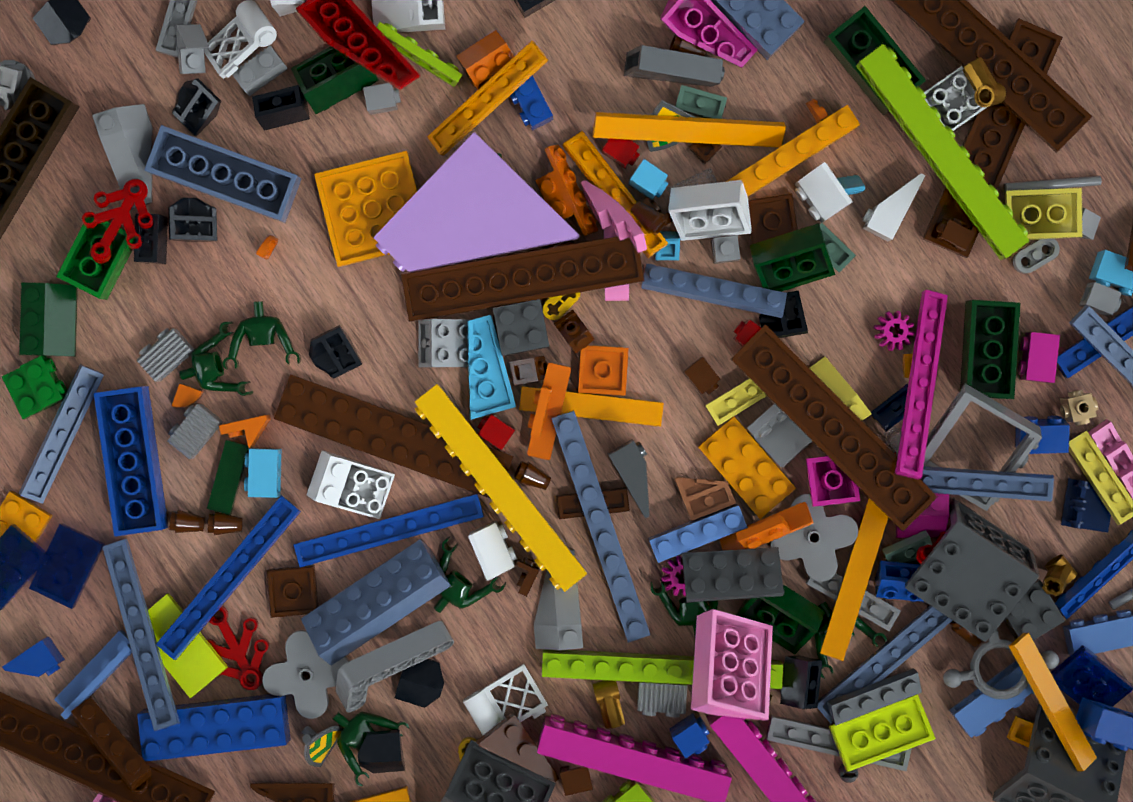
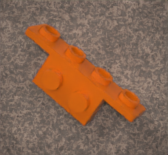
(563, 193)
(549, 404)
(769, 528)

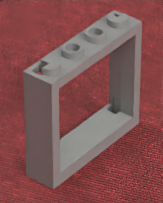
(1016, 460)

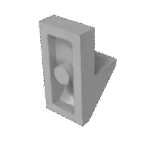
(191, 48)

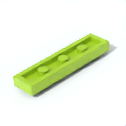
(426, 59)

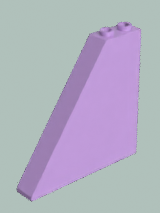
(470, 212)

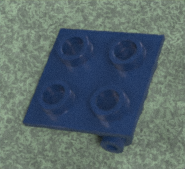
(1084, 507)

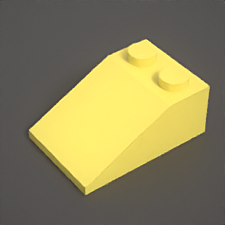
(1047, 212)
(840, 387)

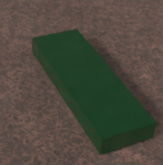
(228, 477)

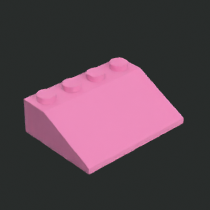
(731, 666)

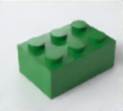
(84, 272)

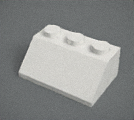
(710, 210)

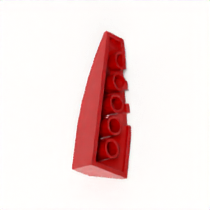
(354, 35)

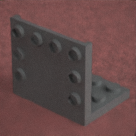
(974, 573)
(1052, 775)
(492, 778)

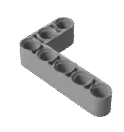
(388, 660)

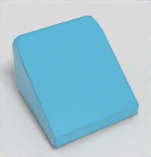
(852, 184)
(672, 250)

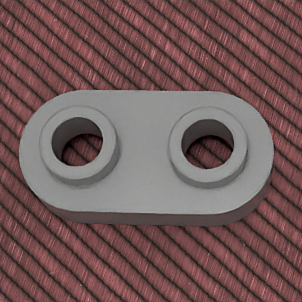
(1035, 256)

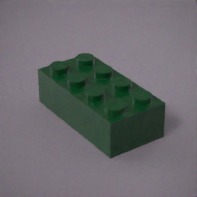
(858, 39)
(990, 347)

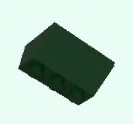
(330, 78)
(792, 259)
(48, 319)
(791, 615)

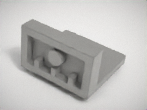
(442, 343)
(778, 436)

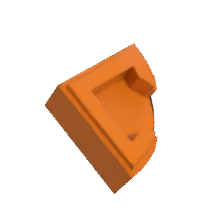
(817, 112)
(267, 247)
(186, 396)

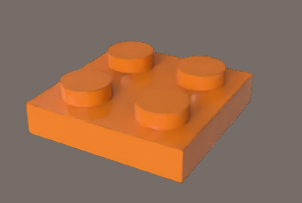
(603, 370)

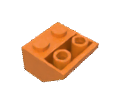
(485, 58)

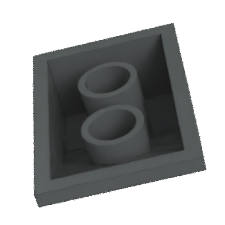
(633, 469)

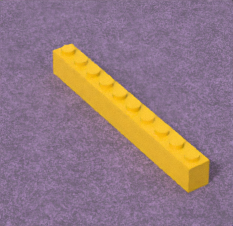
(500, 487)

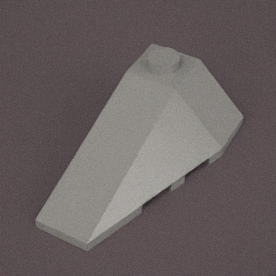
(127, 143)
(558, 618)

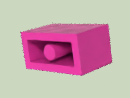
(1038, 357)

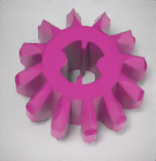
(900, 324)
(674, 581)

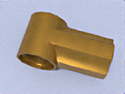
(982, 82)
(1058, 575)
(608, 698)

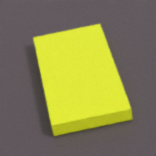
(198, 662)
(882, 733)

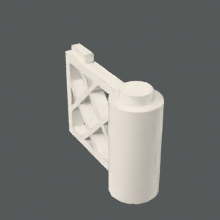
(256, 31)
(485, 709)

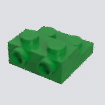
(35, 386)

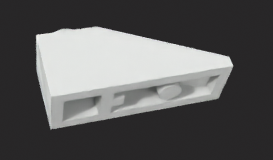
(889, 213)

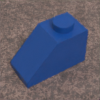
(37, 660)

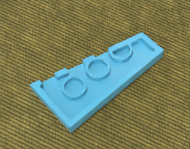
(487, 373)

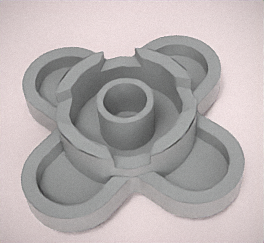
(818, 556)
(287, 676)

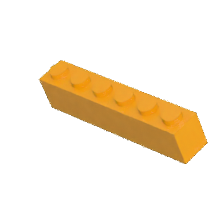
(797, 150)

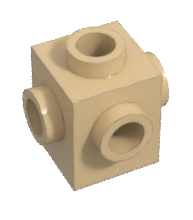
(1070, 407)

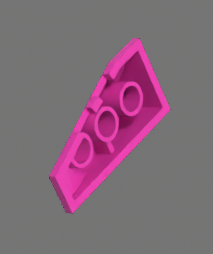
(708, 28)

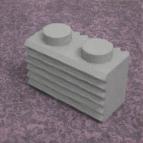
(259, 70)
(164, 354)
(194, 431)
(662, 698)

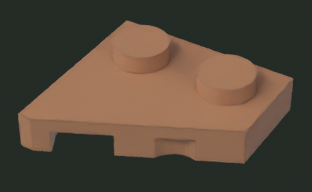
(704, 496)

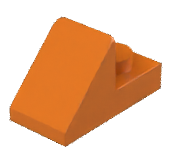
(253, 428)

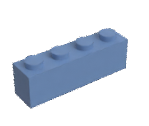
(697, 533)
(1101, 633)
(979, 710)

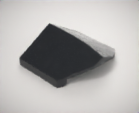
(62, 20)
(196, 106)
(192, 221)
(792, 321)
(334, 352)
(421, 683)
(382, 752)

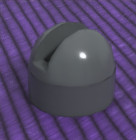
(848, 779)

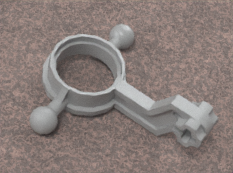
(954, 678)

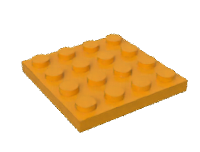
(362, 201)

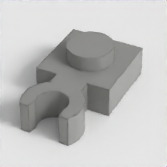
(9, 84)

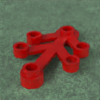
(119, 216)
(238, 651)

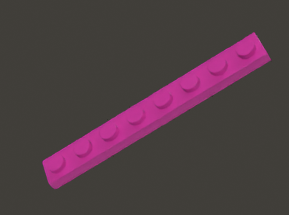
(921, 384)

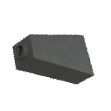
(673, 66)

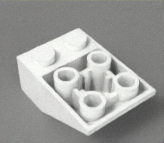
(410, 14)
(953, 99)
(350, 485)

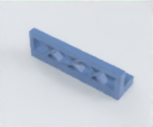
(94, 673)

